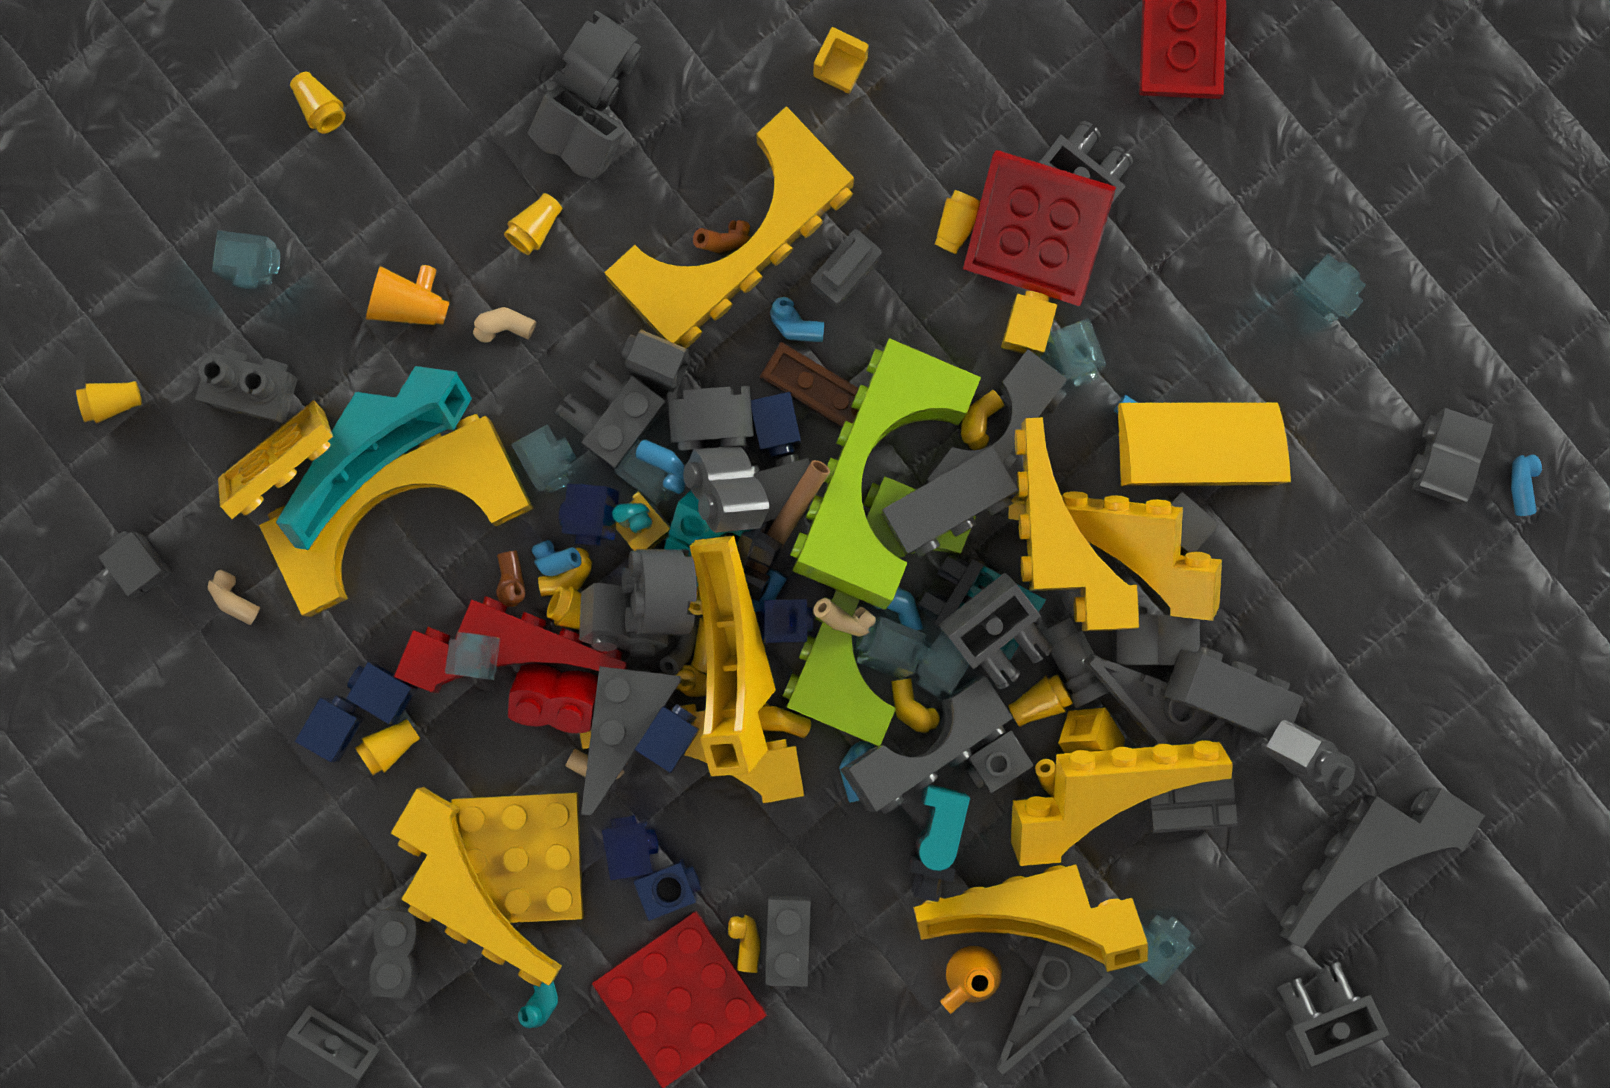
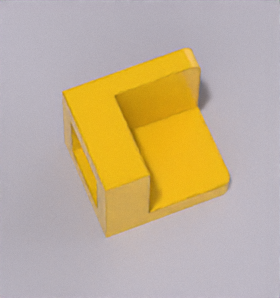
(840, 60)
(649, 537)
(1090, 731)

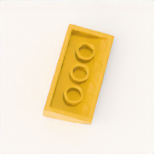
(1202, 444)

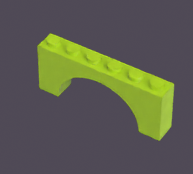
(840, 543)
(830, 681)

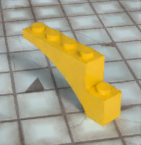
(1150, 545)
(1057, 549)
(736, 660)
(775, 775)
(1102, 784)
(452, 893)
(1045, 908)

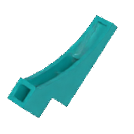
(366, 440)

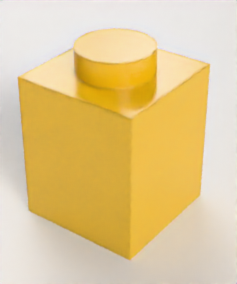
(1029, 323)

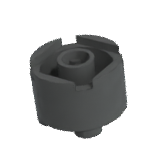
(598, 59)
(710, 416)
(660, 591)

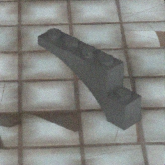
(1371, 844)

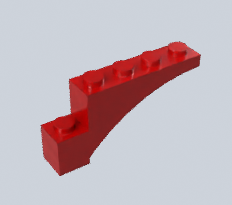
(520, 643)

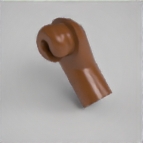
(723, 242)
(511, 583)

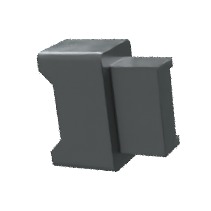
(845, 269)

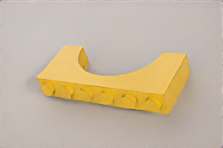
(684, 297)
(460, 461)

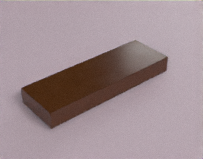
(811, 385)

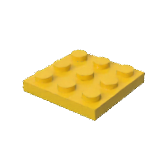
(274, 460)
(526, 853)

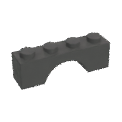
(1028, 391)
(969, 716)

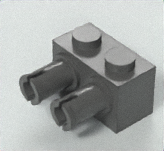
(1072, 157)
(246, 387)
(629, 414)
(991, 622)
(1328, 1036)

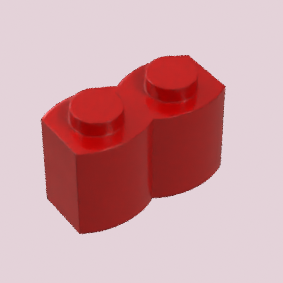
(553, 698)

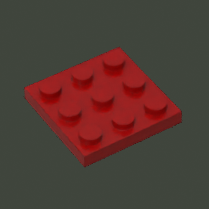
(1038, 227)
(679, 999)

